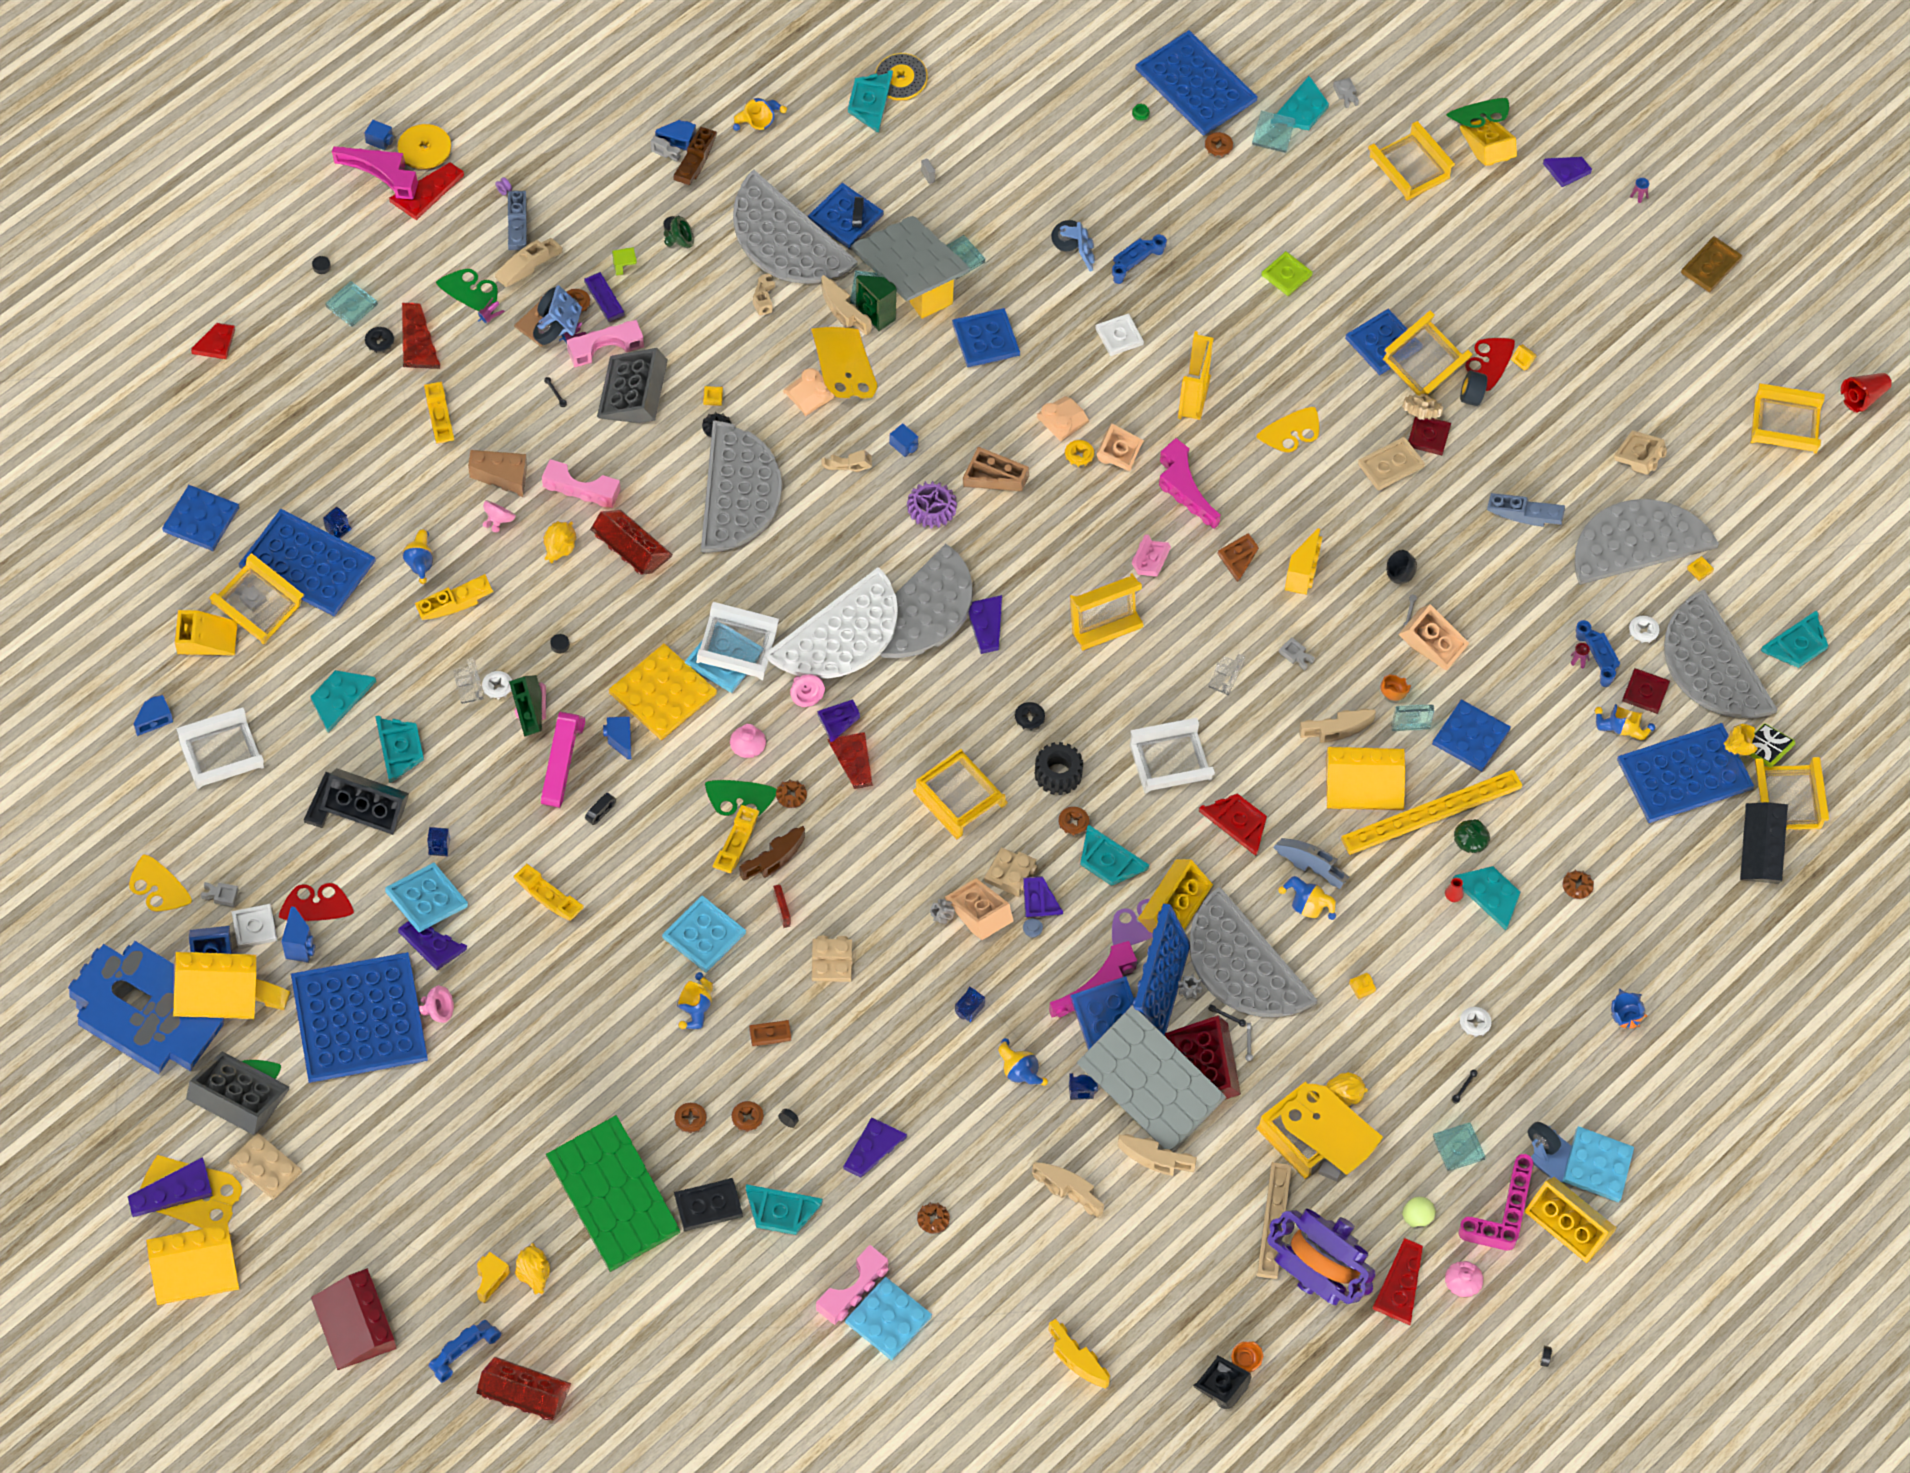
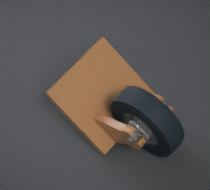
(529, 321)

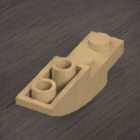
(526, 260)
(839, 304)
(1345, 725)
(1146, 1153)
(1063, 1181)

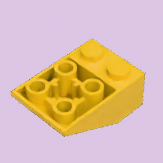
(1304, 564)
(204, 634)

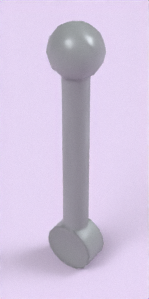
(1412, 599)
(1249, 1057)

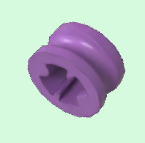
(503, 186)

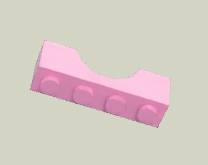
(625, 335)
(601, 491)
(836, 1303)

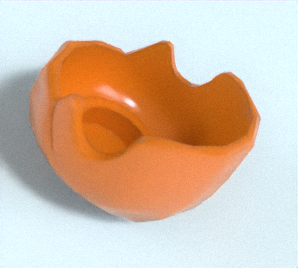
(1394, 687)
(1247, 1356)

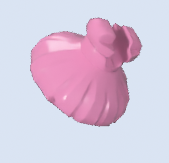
(497, 515)
(807, 690)
(747, 741)
(438, 1004)
(1464, 1279)

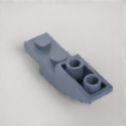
(517, 220)
(1523, 511)
(1306, 854)

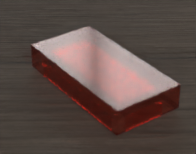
(781, 906)

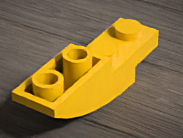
(451, 601)
(1080, 1362)

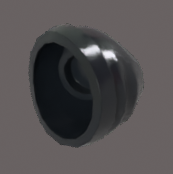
(1401, 567)

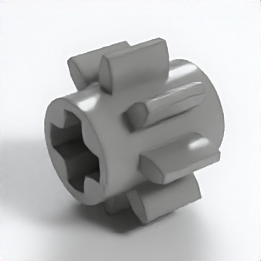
(942, 911)
(1189, 981)

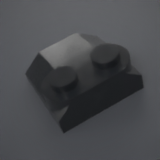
(1224, 1382)

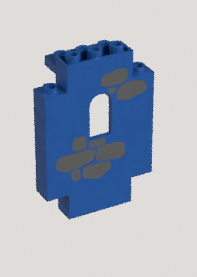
(144, 1035)

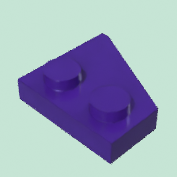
(1567, 169)
(838, 718)
(1039, 898)

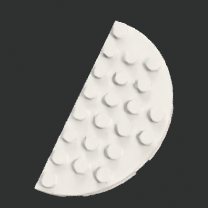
(842, 634)

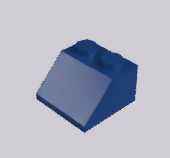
(297, 938)
(211, 940)

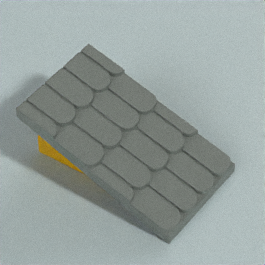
(915, 263)
(1151, 1079)

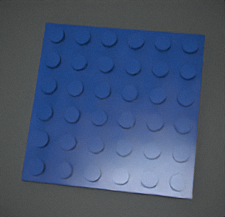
(359, 1017)

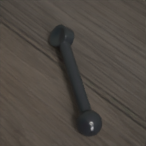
(562, 402)
(1212, 1008)
(1456, 1098)

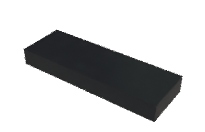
(315, 815)

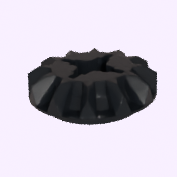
(374, 334)
(708, 422)
(1035, 711)

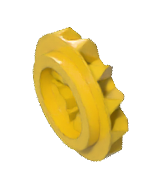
(1081, 446)

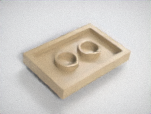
(1391, 463)
(265, 1166)

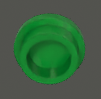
(1140, 112)

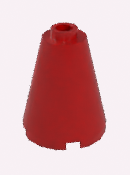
(1864, 390)

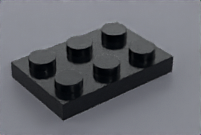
(708, 1204)

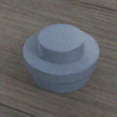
(1032, 927)

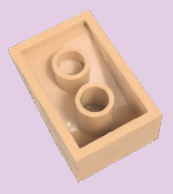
(1434, 637)
(980, 908)

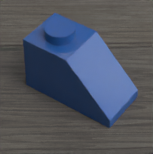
(678, 133)
(152, 715)
(619, 734)

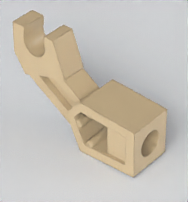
(761, 297)
(856, 462)

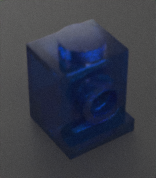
(336, 523)
(438, 841)
(976, 1002)
(1081, 1087)

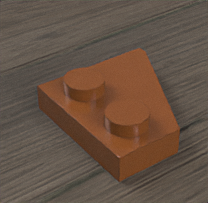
(1238, 555)

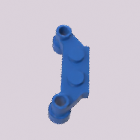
(1136, 253)
(1600, 650)
(461, 1344)

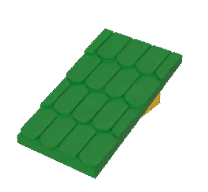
(613, 1193)

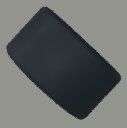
(1473, 388)

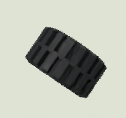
(1061, 755)

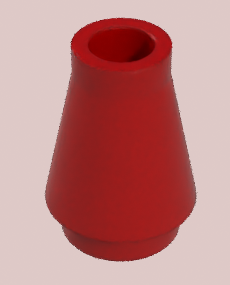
(1454, 891)

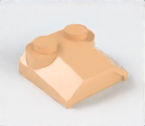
(809, 391)
(1063, 417)
(1119, 447)

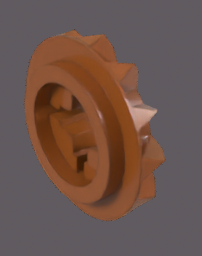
(1213, 140)
(581, 296)
(788, 800)
(1077, 814)
(1570, 886)
(745, 1108)
(684, 1111)
(937, 1225)

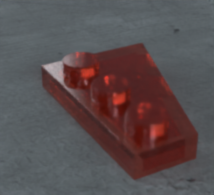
(854, 758)

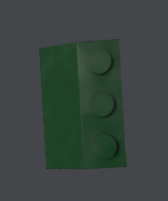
(876, 299)

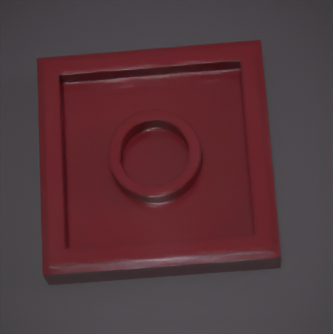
(1429, 435)
(1646, 690)

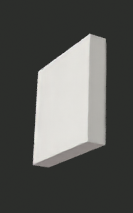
(1119, 334)
(254, 926)

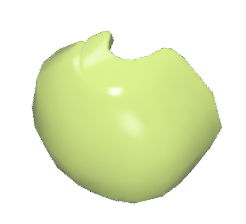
(1419, 1212)

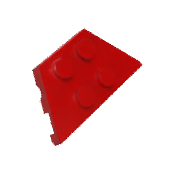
(1238, 820)

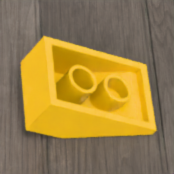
(1490, 142)

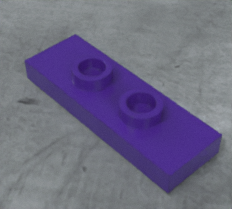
(604, 297)

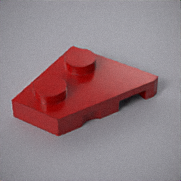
(215, 342)

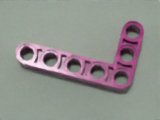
(560, 757)
(1511, 1210)

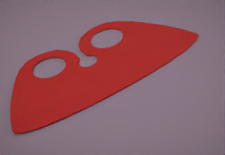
(1499, 357)
(326, 909)

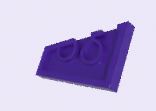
(985, 622)
(431, 945)
(872, 1146)

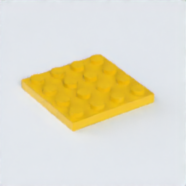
(662, 691)

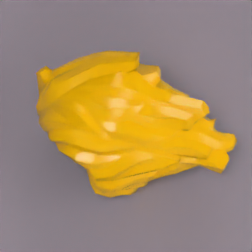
(559, 540)
(1741, 740)
(1347, 1087)
(533, 1268)

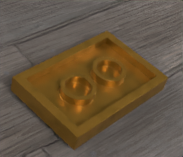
(1711, 264)

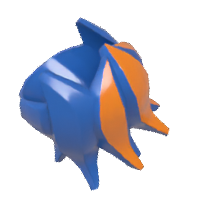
(1628, 1009)

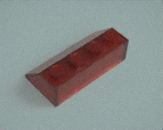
(630, 541)
(523, 1388)

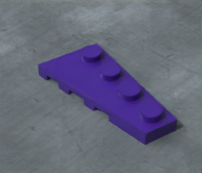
(177, 1188)

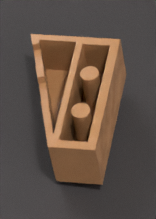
(500, 469)
(995, 472)

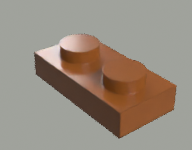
(770, 1033)

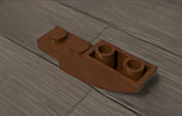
(696, 156)
(780, 852)

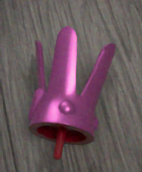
(1581, 651)

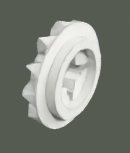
(1640, 623)
(495, 678)
(1482, 1017)

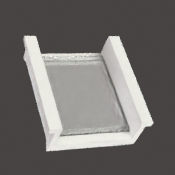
(737, 640)
(219, 747)
(1169, 755)

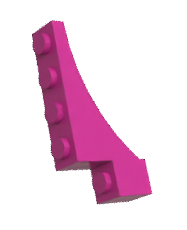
(383, 165)
(1180, 484)
(1119, 962)

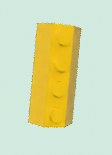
(1183, 889)
(1570, 1219)

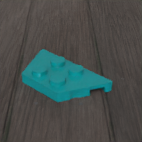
(870, 98)
(1305, 105)
(1799, 642)
(339, 695)
(399, 746)
(1109, 859)
(1492, 893)
(780, 1209)

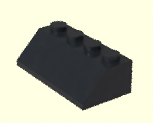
(364, 801)
(1764, 842)

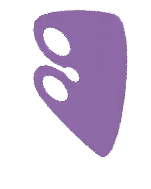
(1132, 931)

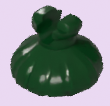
(680, 233)
(1472, 836)

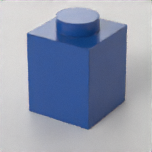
(379, 135)
(903, 440)

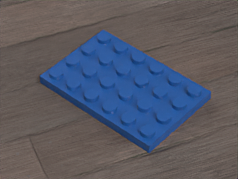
(1196, 82)
(311, 560)
(1684, 773)
(1162, 970)

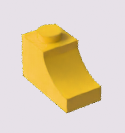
(493, 1273)

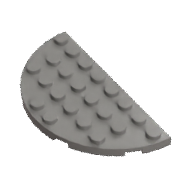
(784, 238)
(740, 490)
(1636, 537)
(931, 605)
(1711, 664)
(1241, 964)

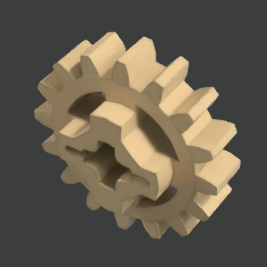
(1422, 406)

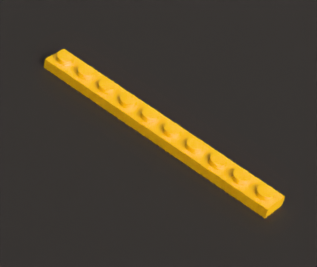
(1431, 812)

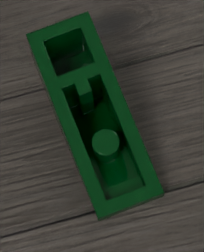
(528, 703)

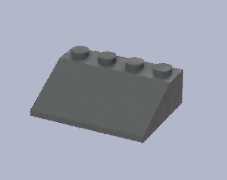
(633, 386)
(236, 1092)

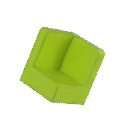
(623, 258)

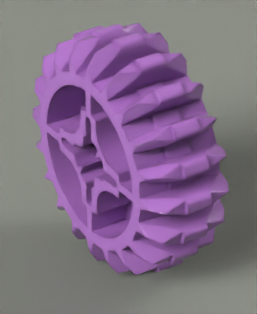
(928, 496)

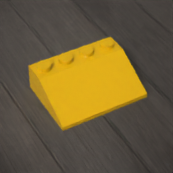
(1365, 778)
(214, 985)
(192, 1264)

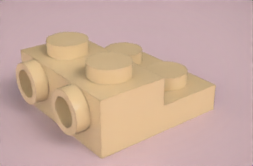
(1641, 452)
(1009, 870)
(832, 959)

